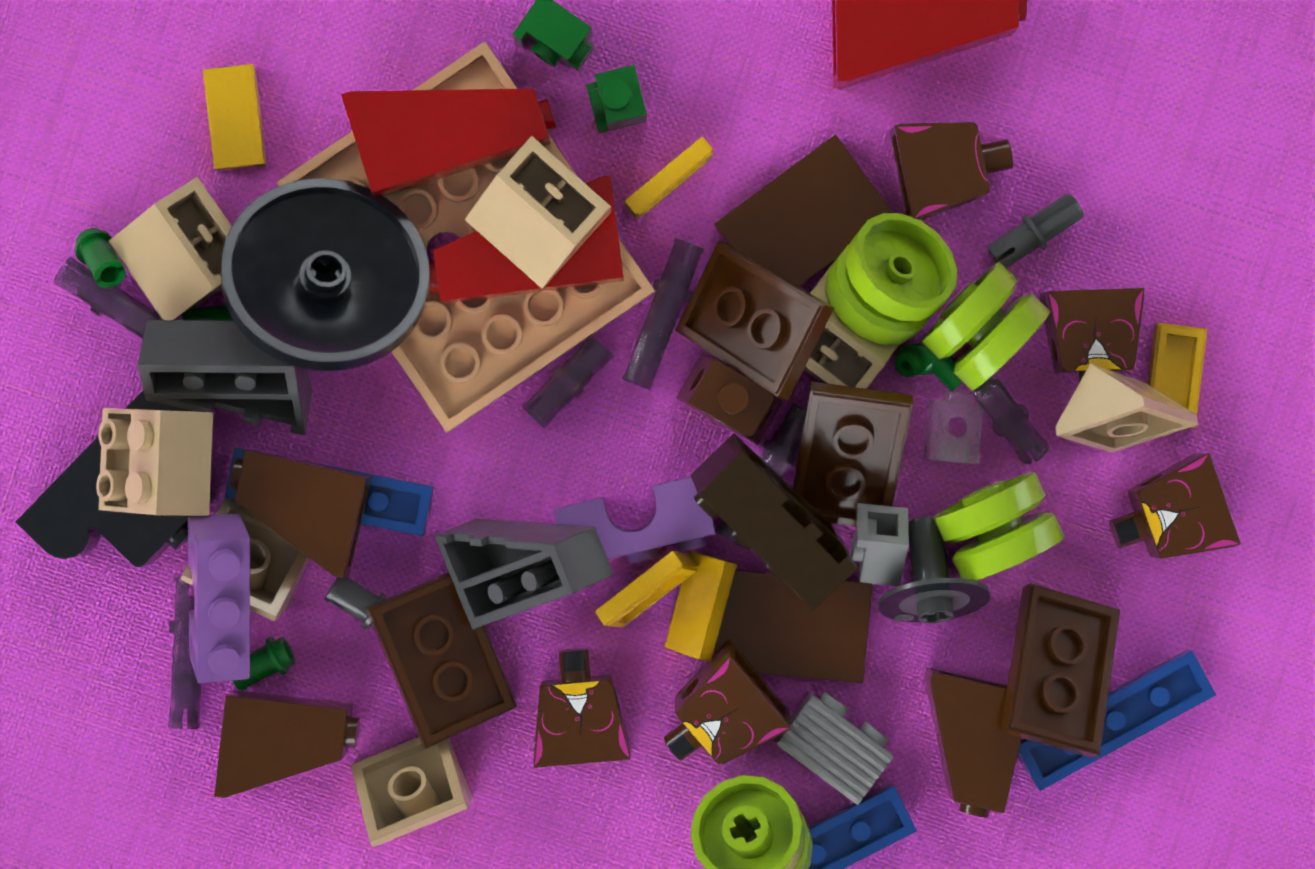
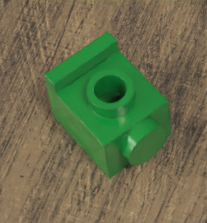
(555, 35)
(616, 99)

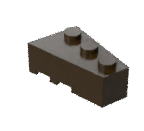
(773, 521)

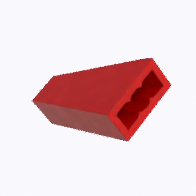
(893, 35)
(438, 133)
(478, 270)

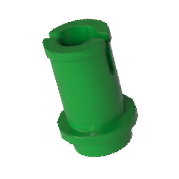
(94, 250)
(268, 660)

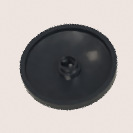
(324, 274)

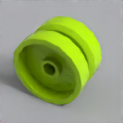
(891, 279)
(989, 330)
(996, 521)
(745, 810)

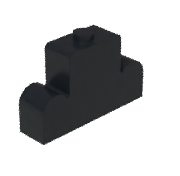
(69, 519)

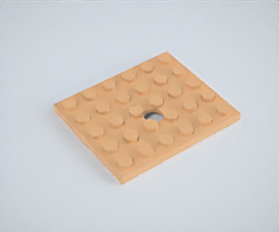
(481, 348)

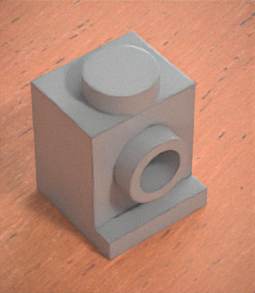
(880, 543)

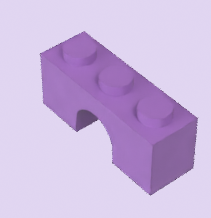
(676, 521)
(221, 598)

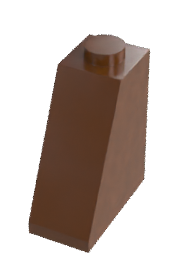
(305, 504)
(279, 737)
(972, 750)

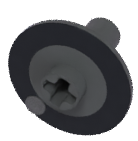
(933, 594)

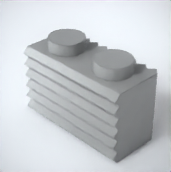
(835, 747)

